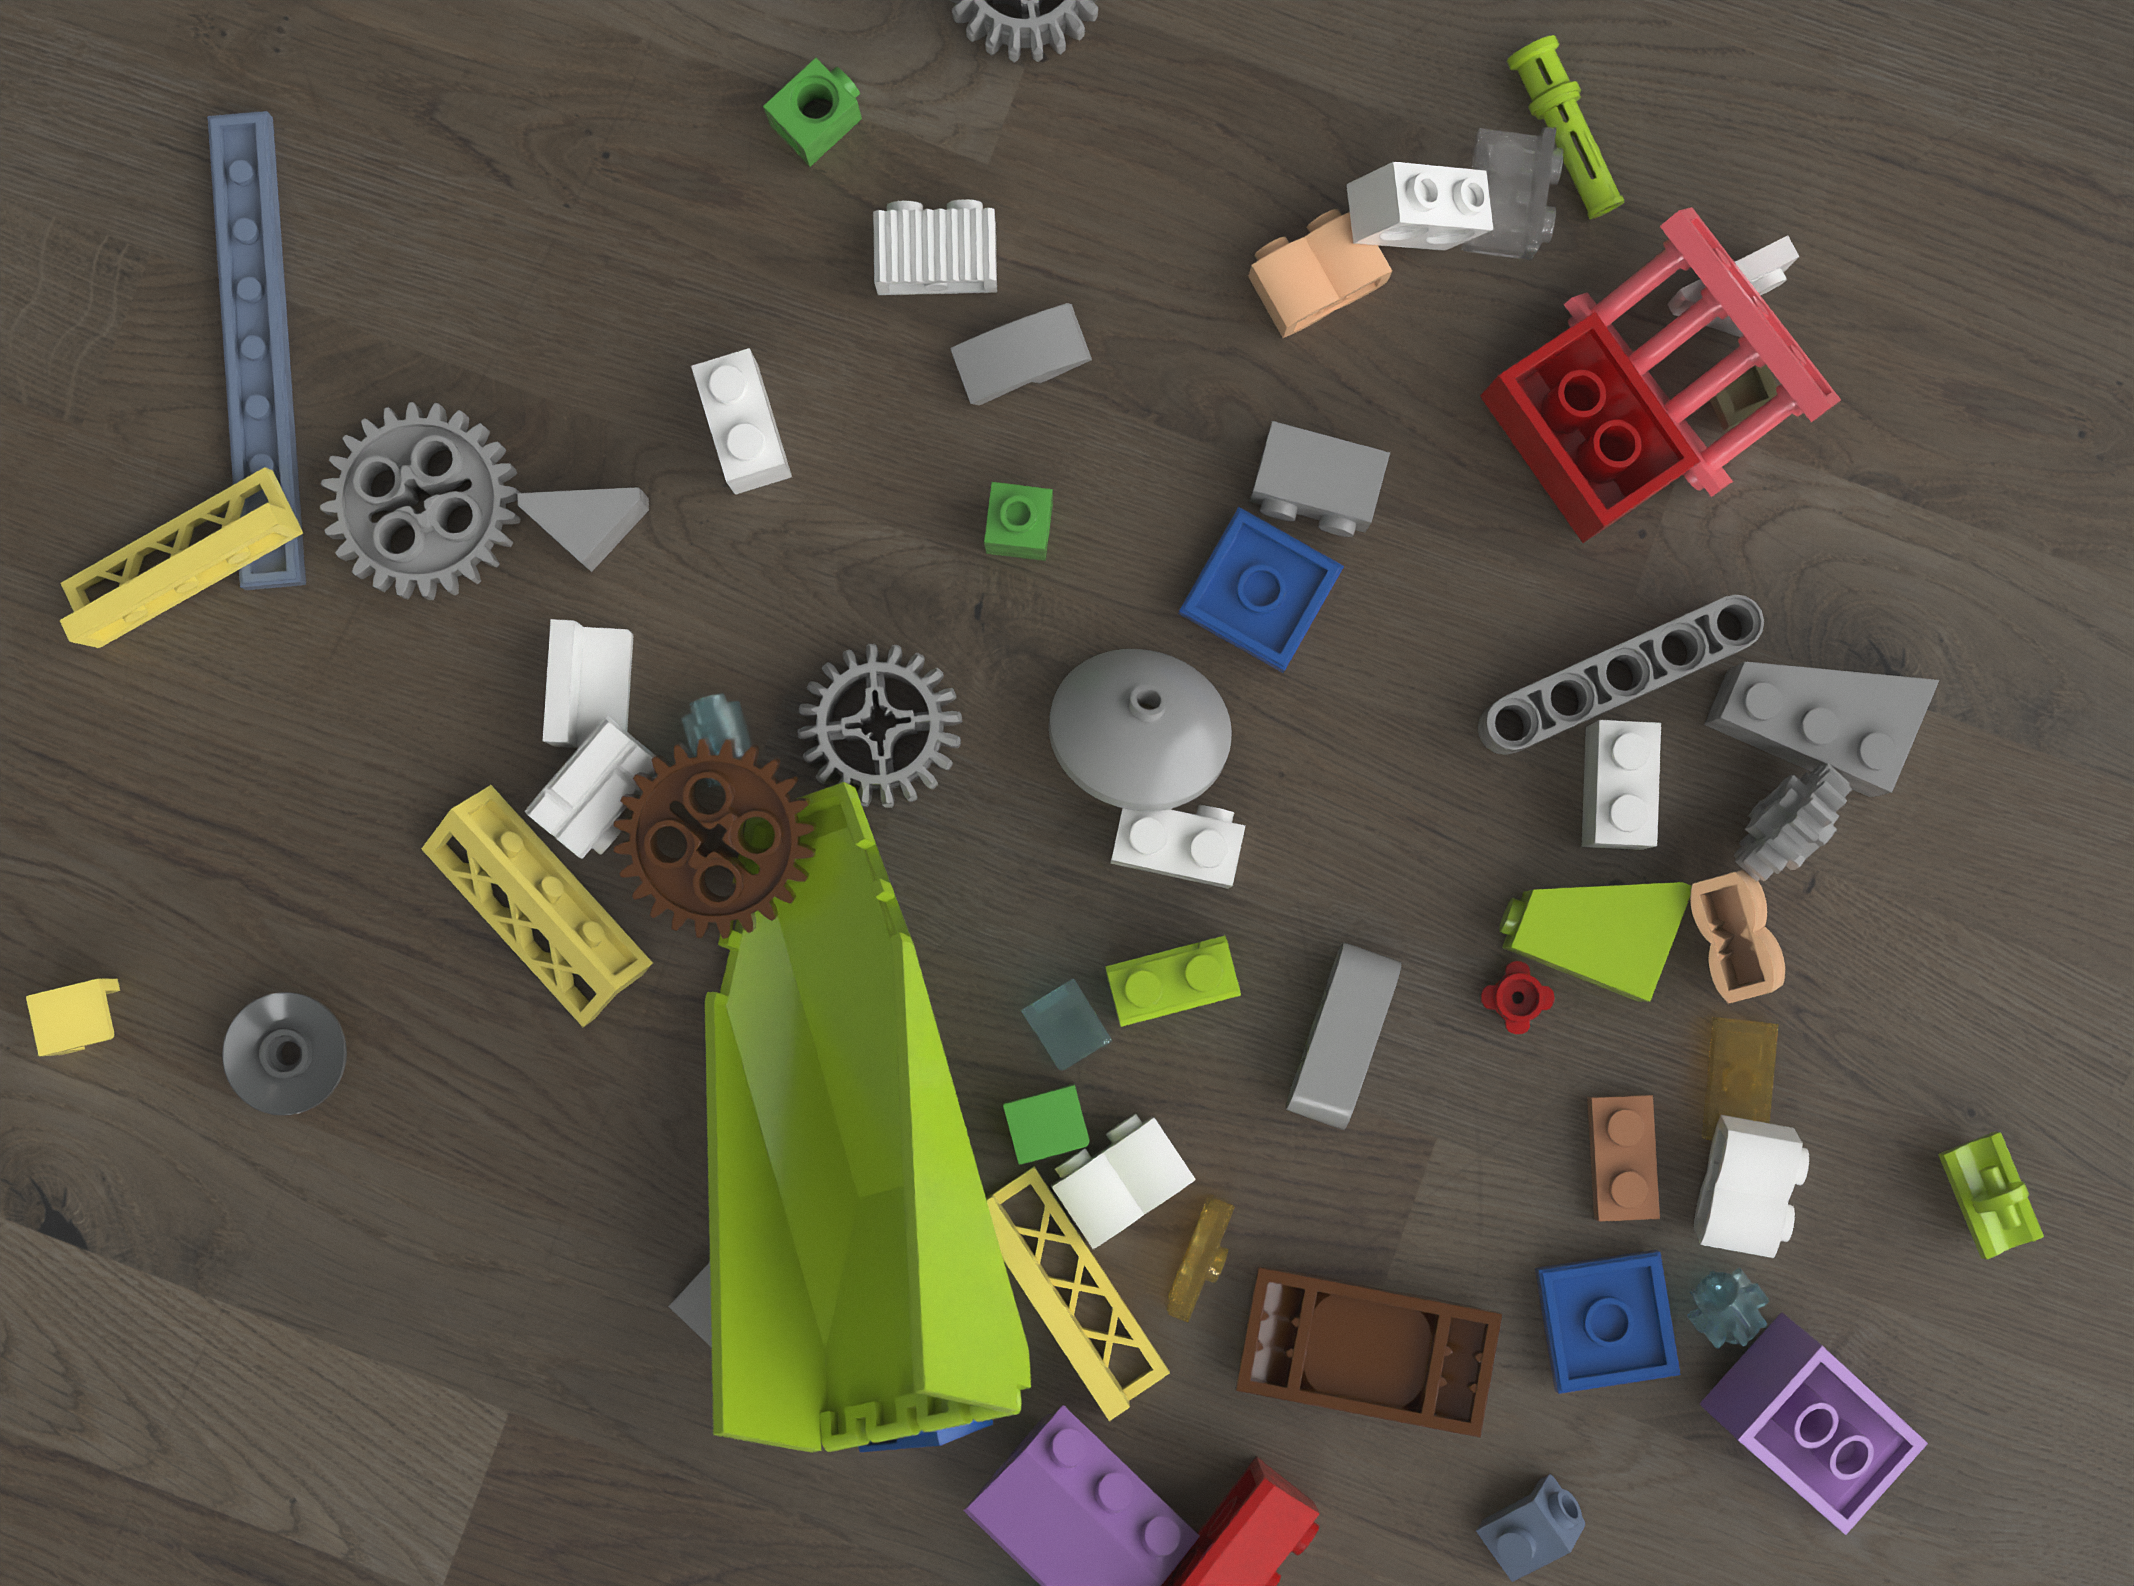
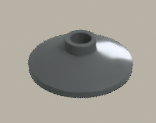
(255, 1057)

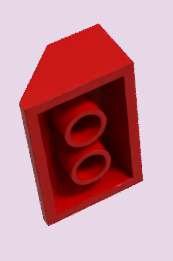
(1589, 427)
(1249, 1533)

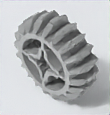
(1029, 31)
(909, 724)

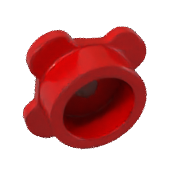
(1535, 997)

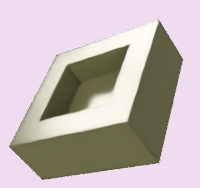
(1744, 396)

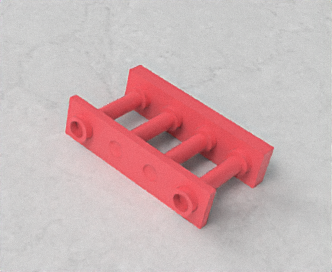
(1763, 343)

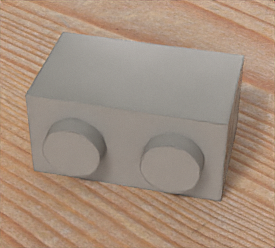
(1319, 479)

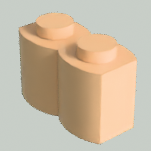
(1316, 273)
(1742, 951)

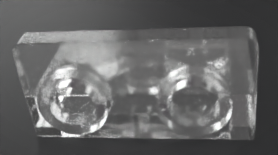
(1518, 185)

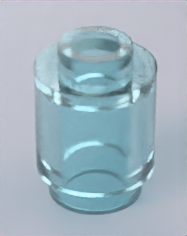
(718, 721)

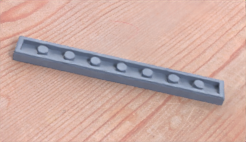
(255, 326)

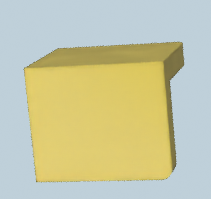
(72, 1016)

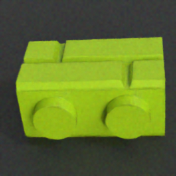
(1172, 981)

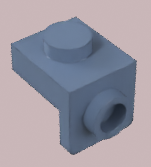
(1533, 1529)

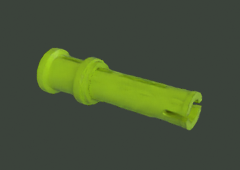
(1561, 94)

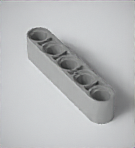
(1642, 656)

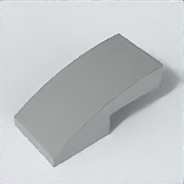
(1021, 353)

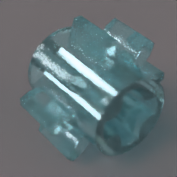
(1728, 1308)

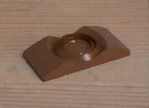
(1369, 1351)

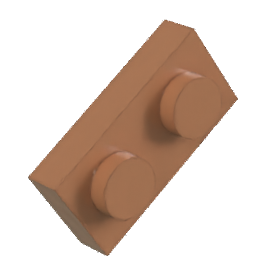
(1623, 1158)

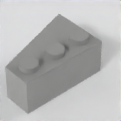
(1825, 716)

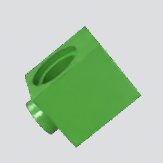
(810, 136)
(1018, 521)

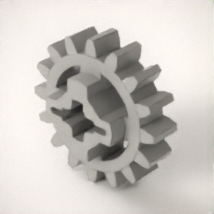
(1792, 822)

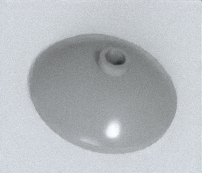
(1134, 753)

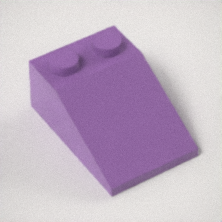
(1813, 1423)

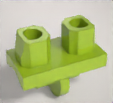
(1991, 1195)

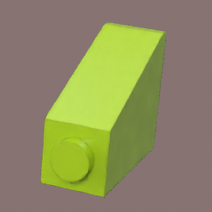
(1599, 933)

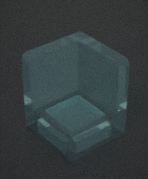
(1066, 1025)

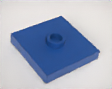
(1260, 590)
(1607, 1321)

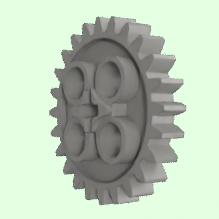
(406, 450)

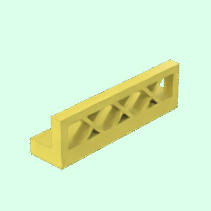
(187, 569)
(540, 897)
(1054, 1310)

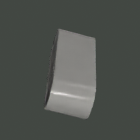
(1343, 1036)

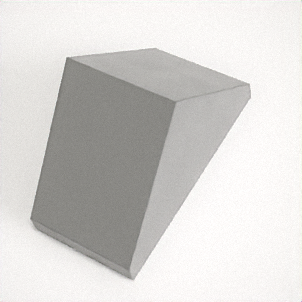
(587, 520)

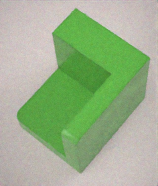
(1046, 1124)

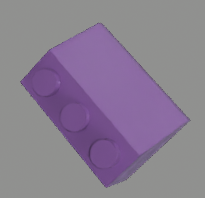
(1078, 1512)

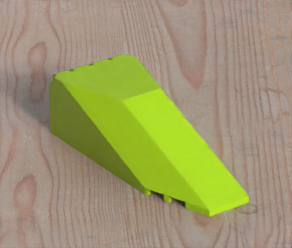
(841, 1177)

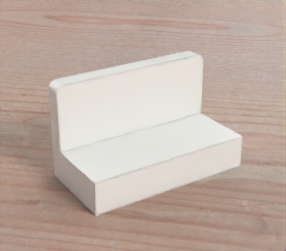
(585, 681)

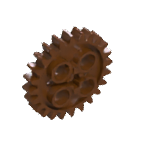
(681, 881)

